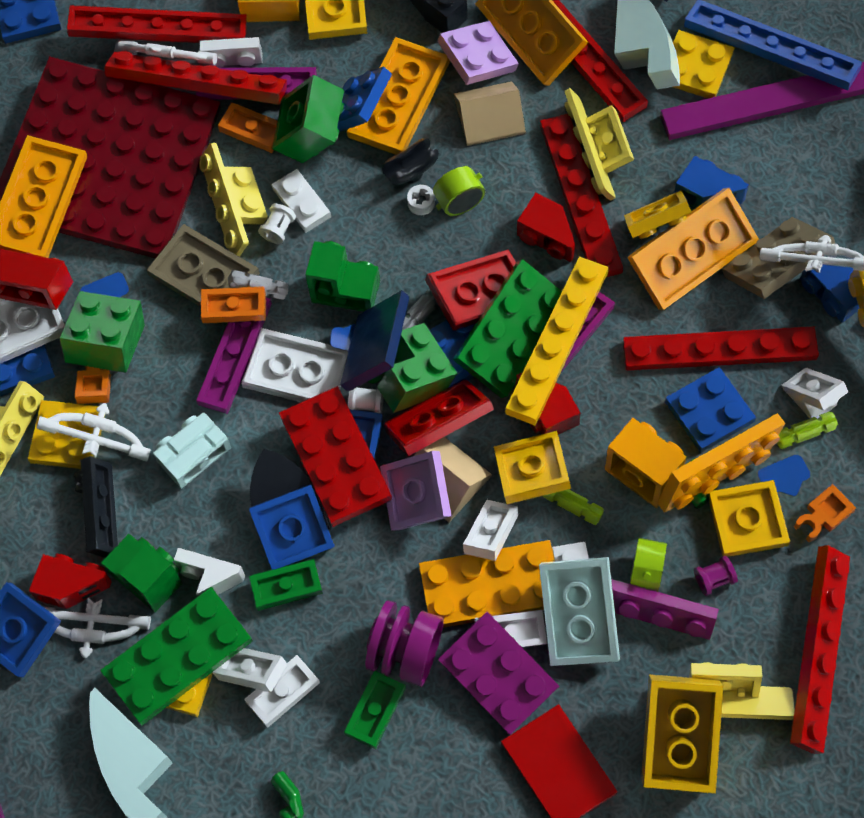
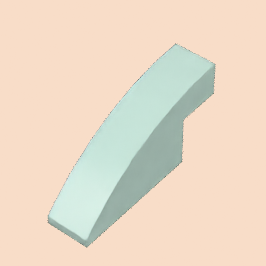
(645, 41)
(125, 758)

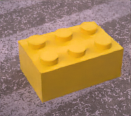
(682, 733)

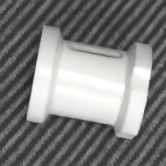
(277, 223)
(365, 400)

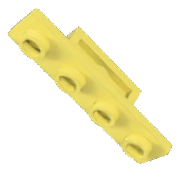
(603, 142)
(234, 198)
(16, 418)
(744, 694)

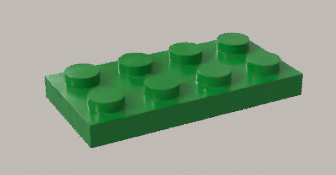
(509, 329)
(176, 656)

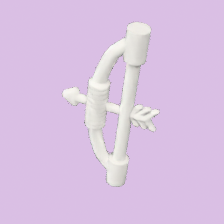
(167, 51)
(815, 261)
(92, 440)
(92, 615)

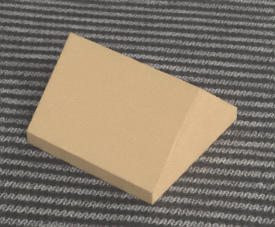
(490, 113)
(461, 474)

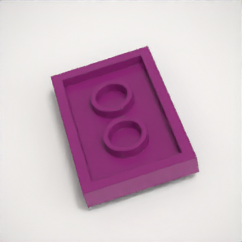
(498, 673)

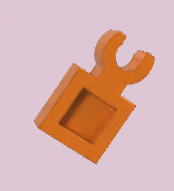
(93, 386)
(827, 510)

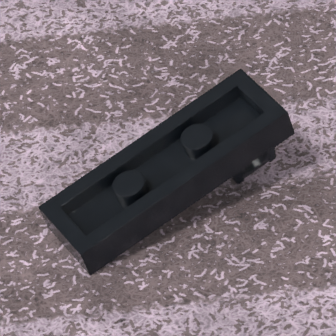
(97, 487)

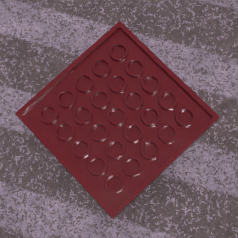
(138, 146)

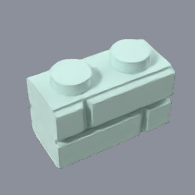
(191, 449)

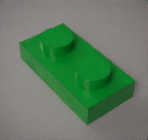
(285, 584)
(375, 710)

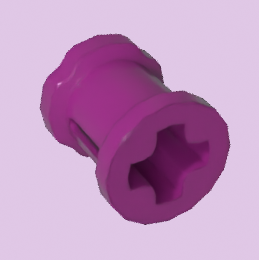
(715, 575)

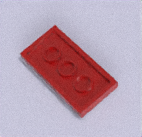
(335, 456)

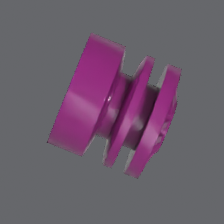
(404, 643)

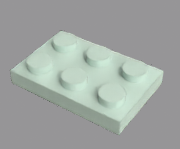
(579, 611)

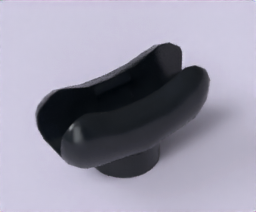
(411, 163)

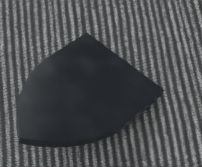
(276, 476)

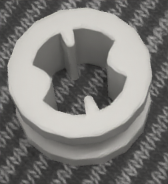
(427, 205)

